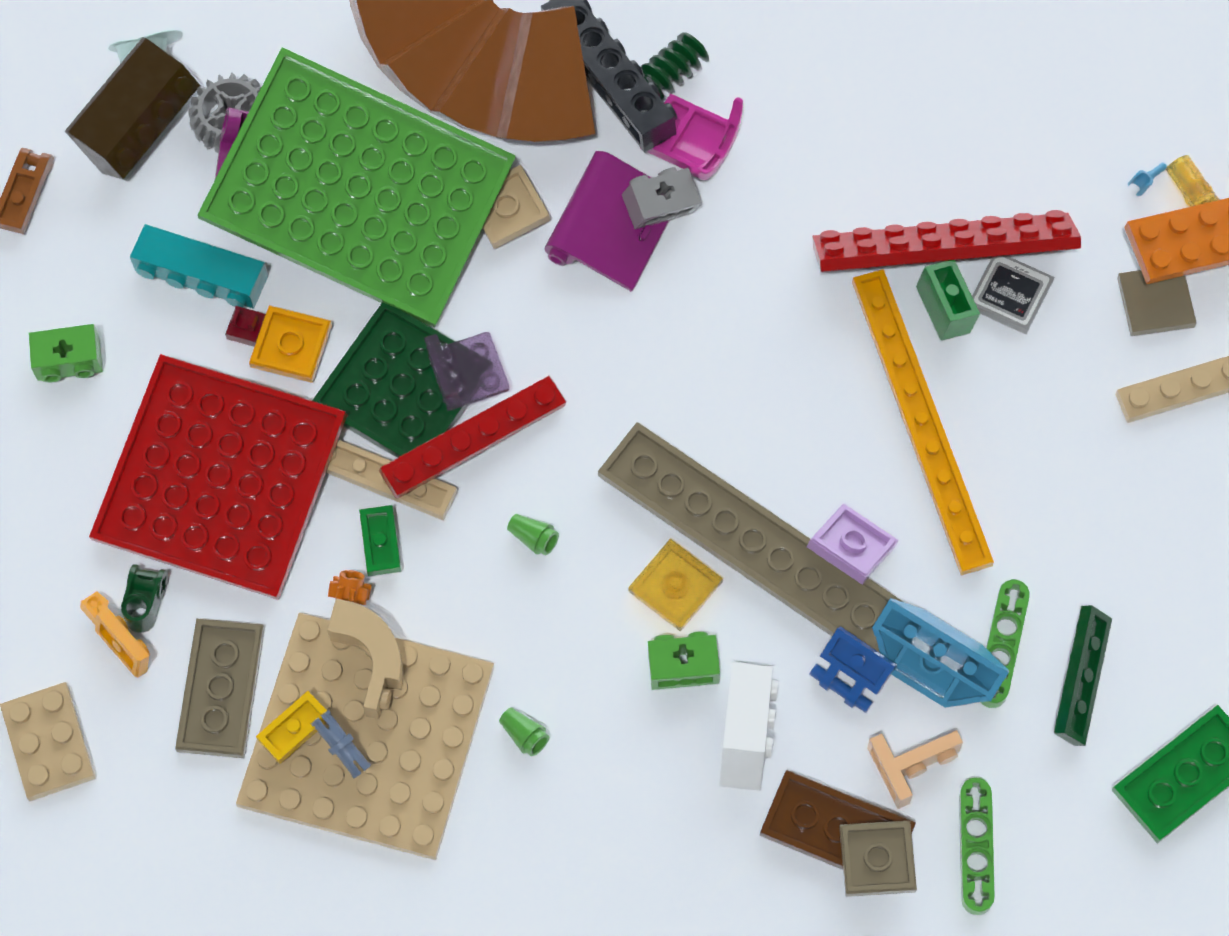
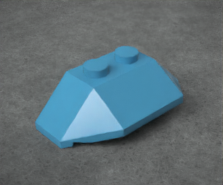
(936, 656)

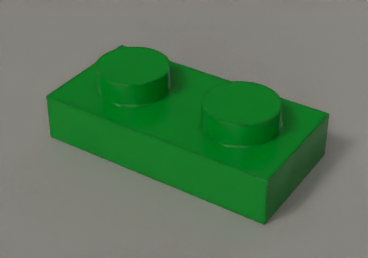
(380, 540)

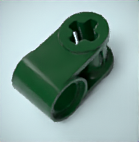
(145, 591)

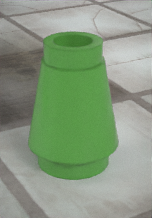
(536, 535)
(525, 732)

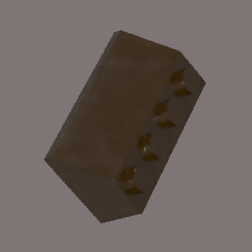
(132, 109)

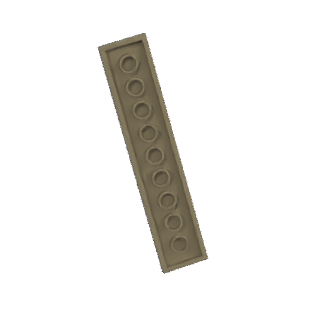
(742, 534)

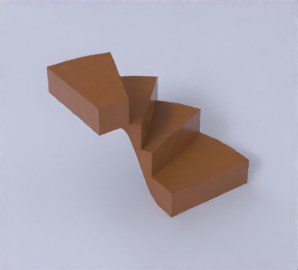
(483, 64)

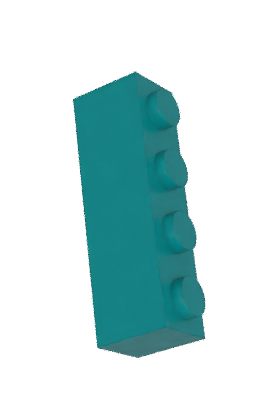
(198, 267)

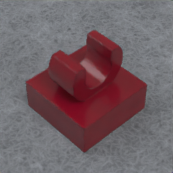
(244, 326)

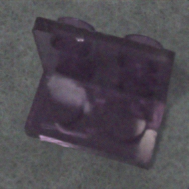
(466, 369)

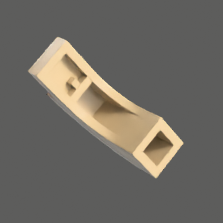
(364, 629)

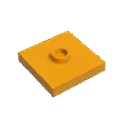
(290, 344)

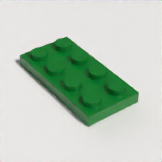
(1179, 777)

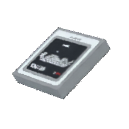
(1011, 292)

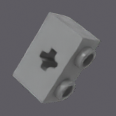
(661, 197)

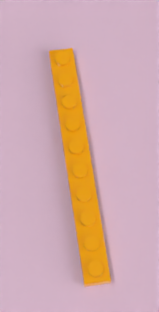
(922, 423)

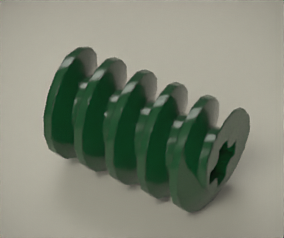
(673, 61)

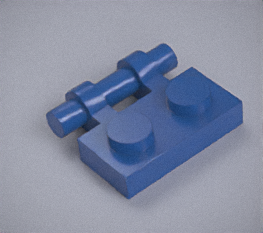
(857, 661)

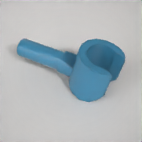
(1145, 179)

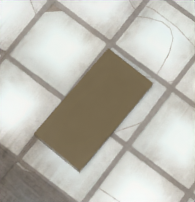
(220, 688)

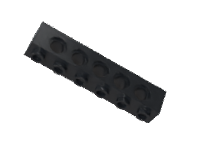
(647, 127)

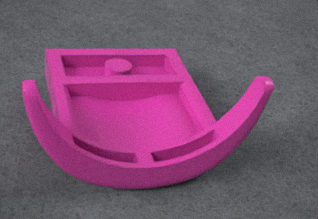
(700, 137)

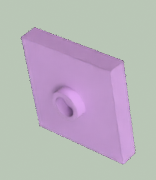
(852, 543)

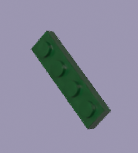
(1083, 675)

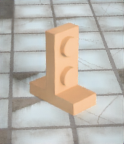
(910, 763)

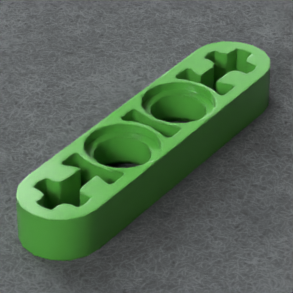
(1004, 643)
(981, 846)

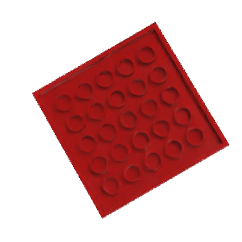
(218, 476)

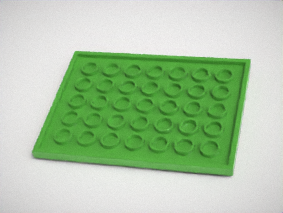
(357, 187)

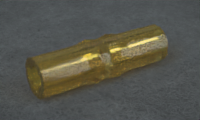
(1191, 181)

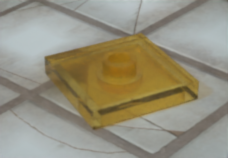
(675, 585)

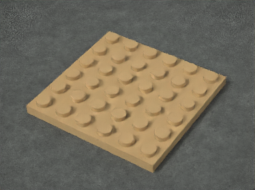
(412, 750)

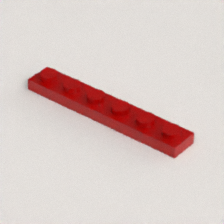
(472, 437)

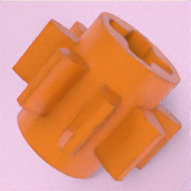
(350, 587)

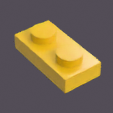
(291, 727)

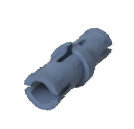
(341, 744)

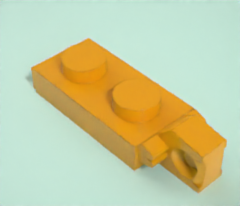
(116, 634)

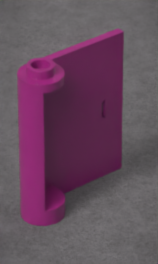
(598, 225)

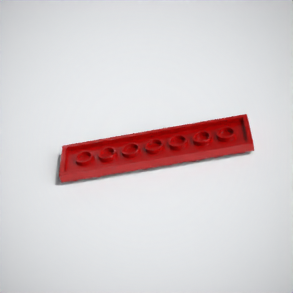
(945, 241)

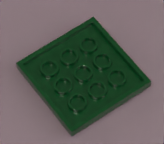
(390, 384)

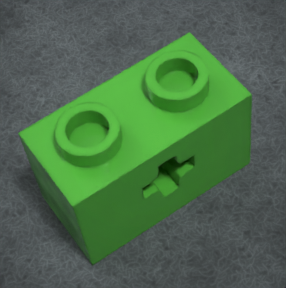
(49, 350)
(701, 664)

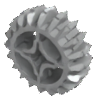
(226, 93)

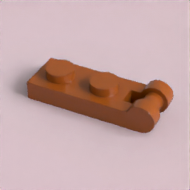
(23, 189)

